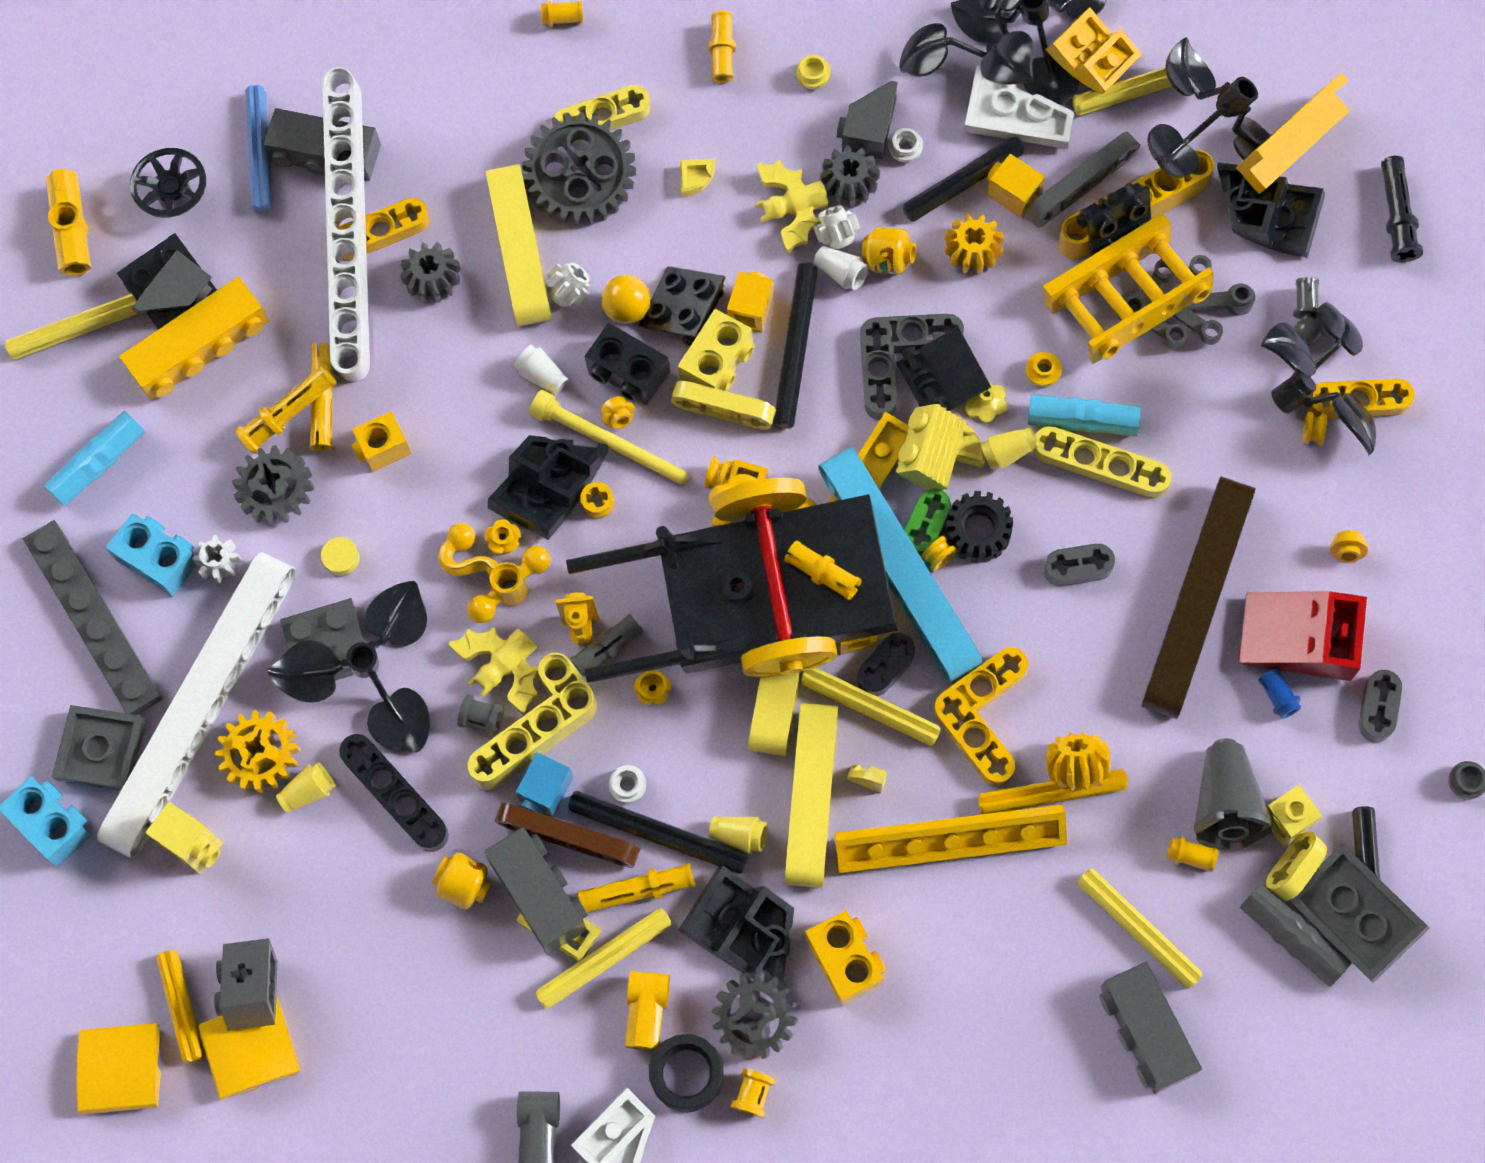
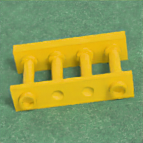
(1124, 257)

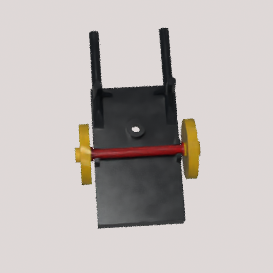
(780, 616)

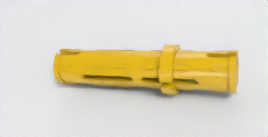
(322, 406)
(637, 888)

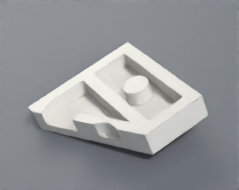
(617, 1132)

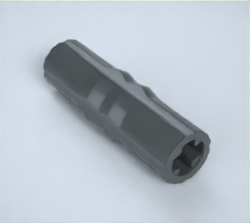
(1295, 935)

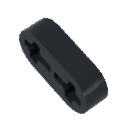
(879, 659)

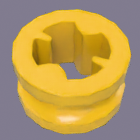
(1314, 428)
(717, 472)
(604, 492)
(939, 553)

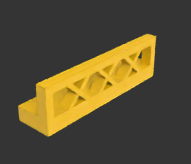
(1294, 136)

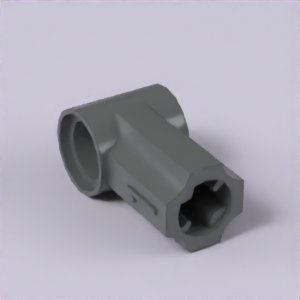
(537, 1117)

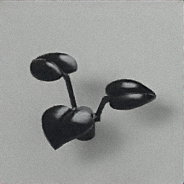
(1006, 59)
(1048, 76)
(1192, 76)
(1299, 388)
(308, 671)

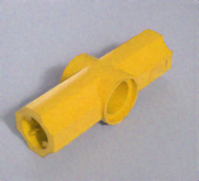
(71, 239)

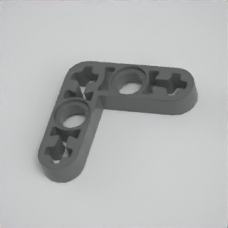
(894, 342)

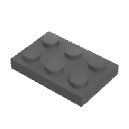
(1359, 913)

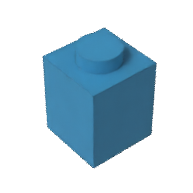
(544, 785)

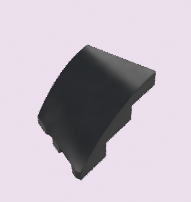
(1278, 217)
(545, 482)
(742, 926)

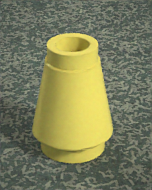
(1008, 447)
(307, 787)
(742, 833)

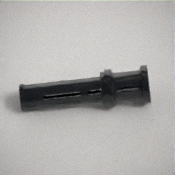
(1402, 223)

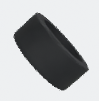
(665, 1051)

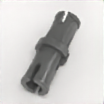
(626, 630)

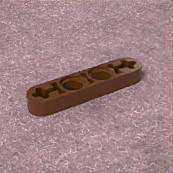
(568, 835)

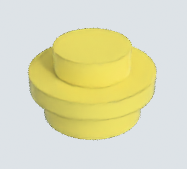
(813, 72)

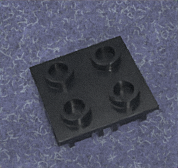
(1114, 219)
(143, 270)
(683, 302)
(943, 371)

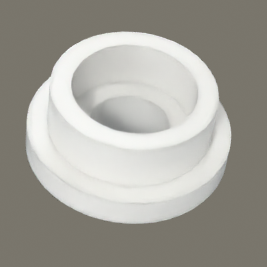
(909, 137)
(624, 773)

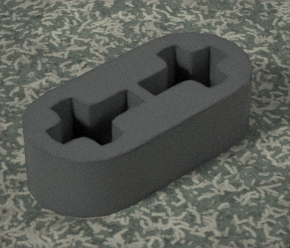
(1080, 572)
(1371, 704)

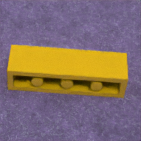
(195, 339)

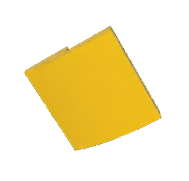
(1093, 52)
(248, 1056)
(118, 1068)

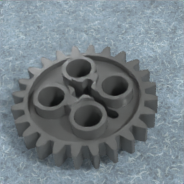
(555, 187)

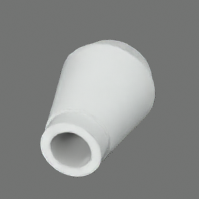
(842, 267)
(540, 369)

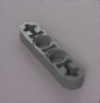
(1082, 179)

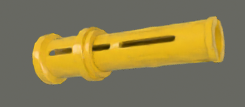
(272, 420)

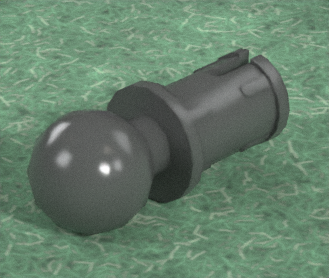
(1308, 310)

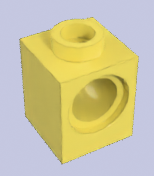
(1292, 815)

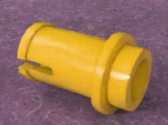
(561, 13)
(1192, 854)

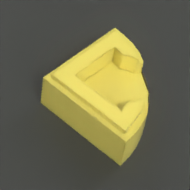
(695, 175)
(970, 449)
(873, 778)

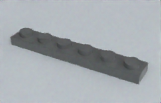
(92, 619)

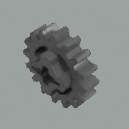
(256, 485)
(751, 1000)

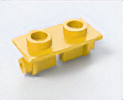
(578, 613)

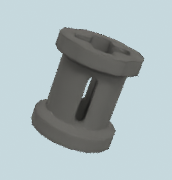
(480, 715)

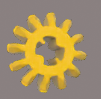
(964, 242)
(1078, 761)

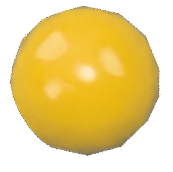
(625, 299)

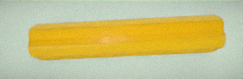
(180, 1006)

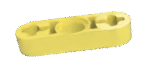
(609, 100)
(723, 405)

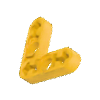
(970, 706)

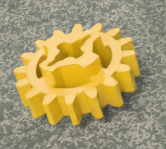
(252, 765)

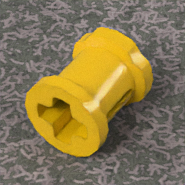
(753, 1093)

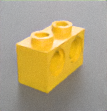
(837, 960)

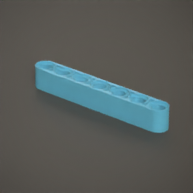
(906, 571)

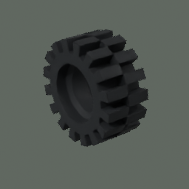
(985, 506)

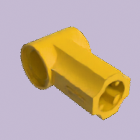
(647, 999)

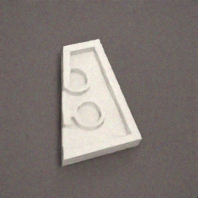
(1010, 112)

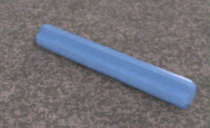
(258, 157)

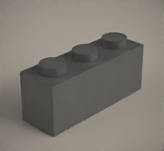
(299, 142)
(537, 889)
(1149, 1028)

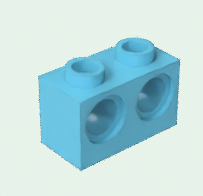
(149, 558)
(41, 825)

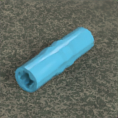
(1084, 415)
(94, 458)

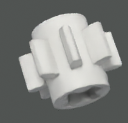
(836, 227)
(568, 284)
(223, 551)

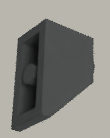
(869, 121)
(174, 287)

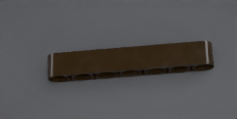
(1198, 598)

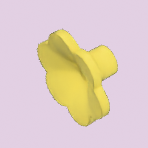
(987, 407)

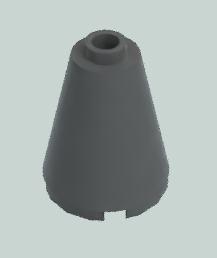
(1230, 800)

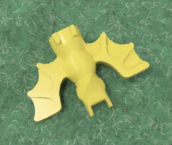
(798, 201)
(506, 659)

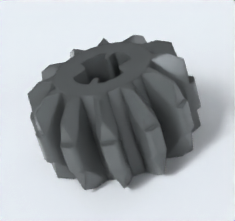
(852, 165)
(435, 282)

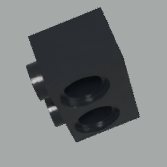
(633, 357)

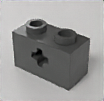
(247, 984)

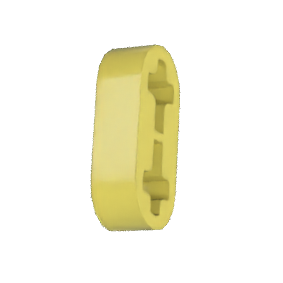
(1296, 866)

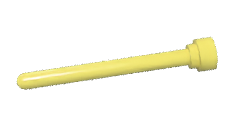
(547, 408)

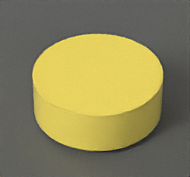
(340, 556)

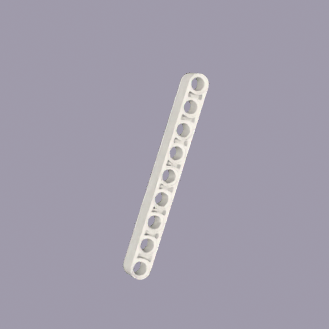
(340, 208)
(196, 704)

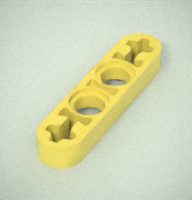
(1103, 456)

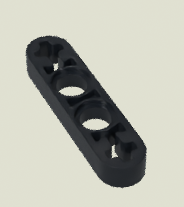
(393, 792)

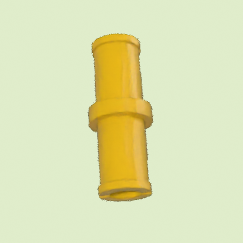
(722, 46)
(822, 570)

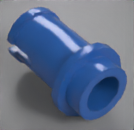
(1280, 694)

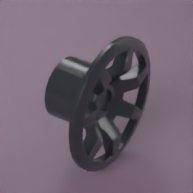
(170, 185)

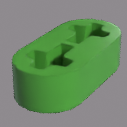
(934, 525)

